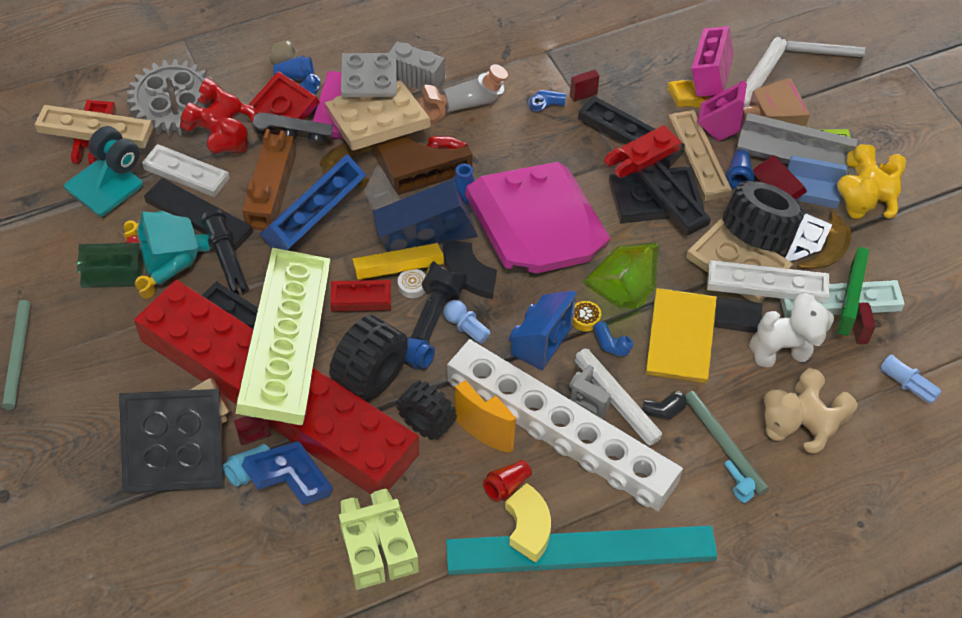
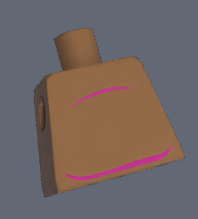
(778, 102)

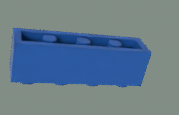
(313, 204)

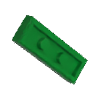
(853, 291)

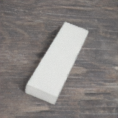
(767, 281)

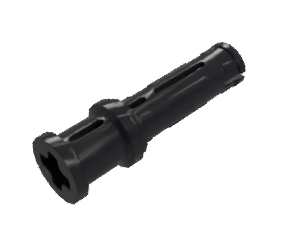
(221, 240)

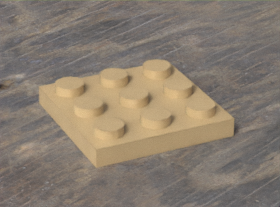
(377, 119)

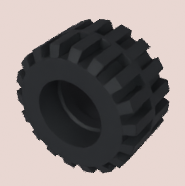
(763, 216)
(368, 357)

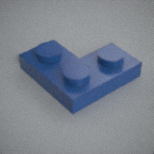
(292, 465)

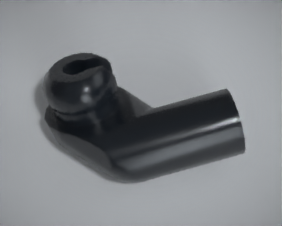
(666, 408)

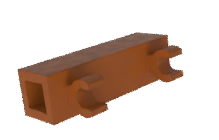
(269, 180)

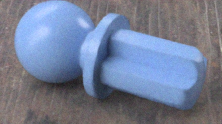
(456, 313)

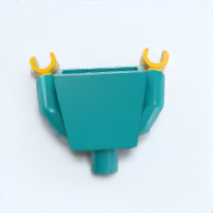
(166, 247)

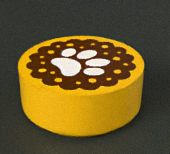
(586, 315)

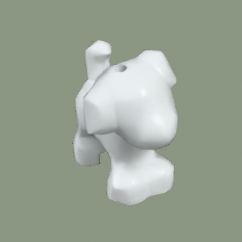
(800, 332)

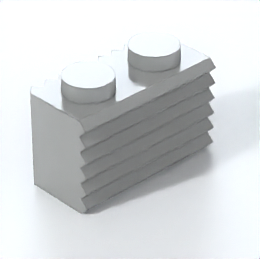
(418, 66)

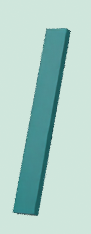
(585, 550)

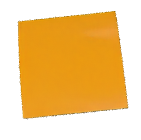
(486, 421)

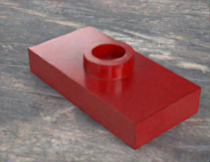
(360, 295)

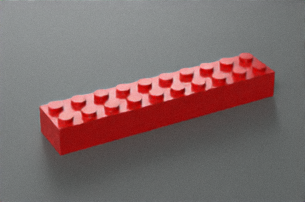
(336, 424)

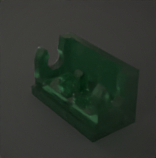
(109, 264)

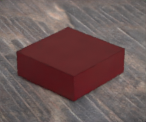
(584, 85)
(864, 323)
(252, 429)

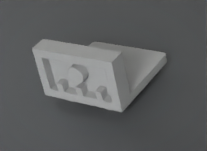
(369, 75)

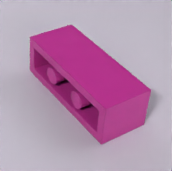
(712, 61)

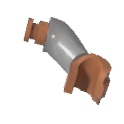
(469, 94)

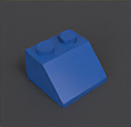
(543, 328)

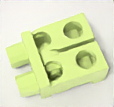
(373, 527)

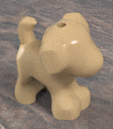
(788, 411)

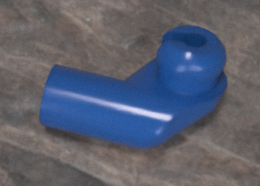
(545, 98)
(617, 346)

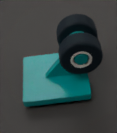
(109, 178)

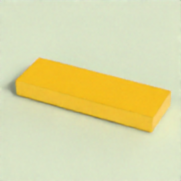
(397, 261)

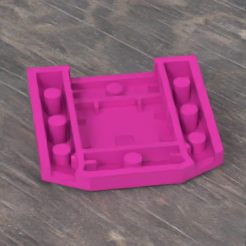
(537, 217)

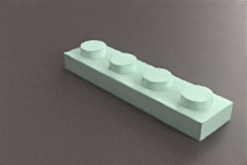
(881, 295)

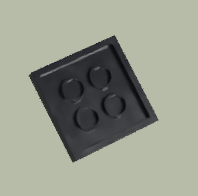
(171, 440)

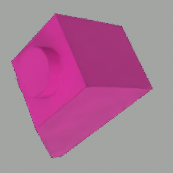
(723, 112)

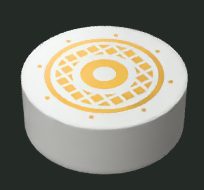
(411, 283)

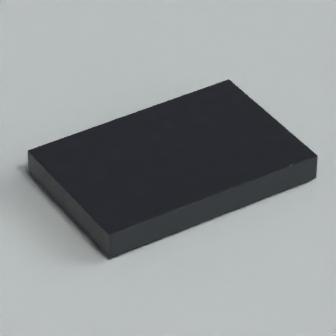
(637, 205)

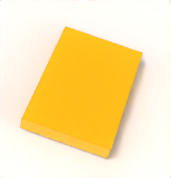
(681, 335)

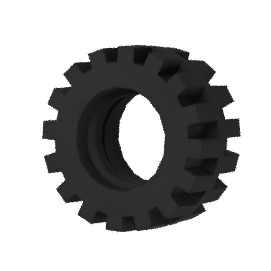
(426, 410)

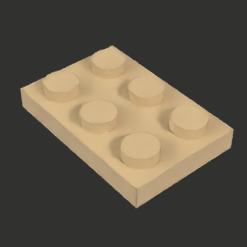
(723, 246)

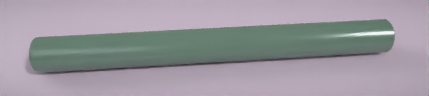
(16, 355)
(726, 442)

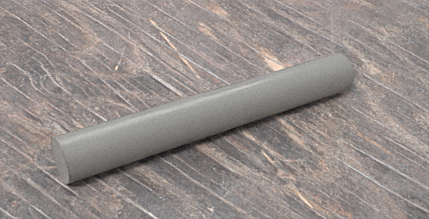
(827, 49)

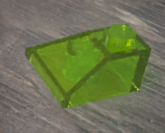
(626, 275)

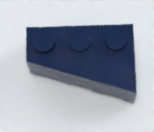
(425, 218)

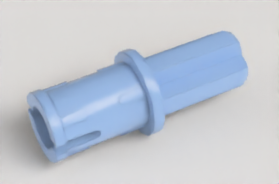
(910, 379)

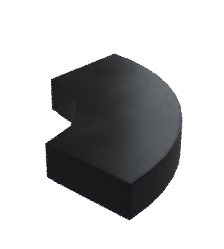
(461, 260)

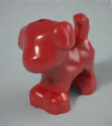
(218, 118)

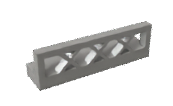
(770, 139)

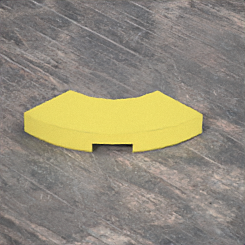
(531, 520)

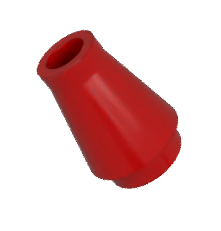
(505, 481)

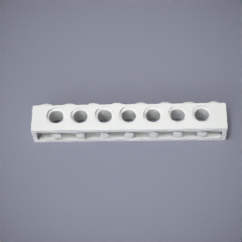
(579, 424)

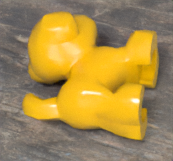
(871, 183)

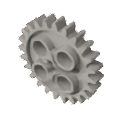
(150, 96)

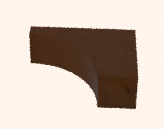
(416, 166)

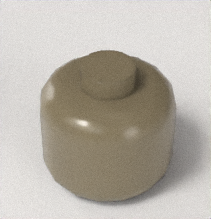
(282, 52)

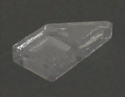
(379, 190)

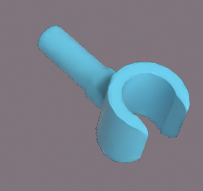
(745, 486)

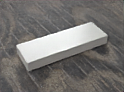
(186, 170)

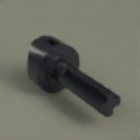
(442, 288)

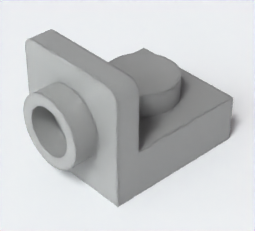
(589, 396)

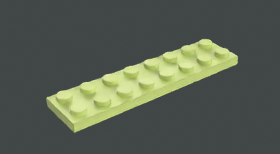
(284, 338)

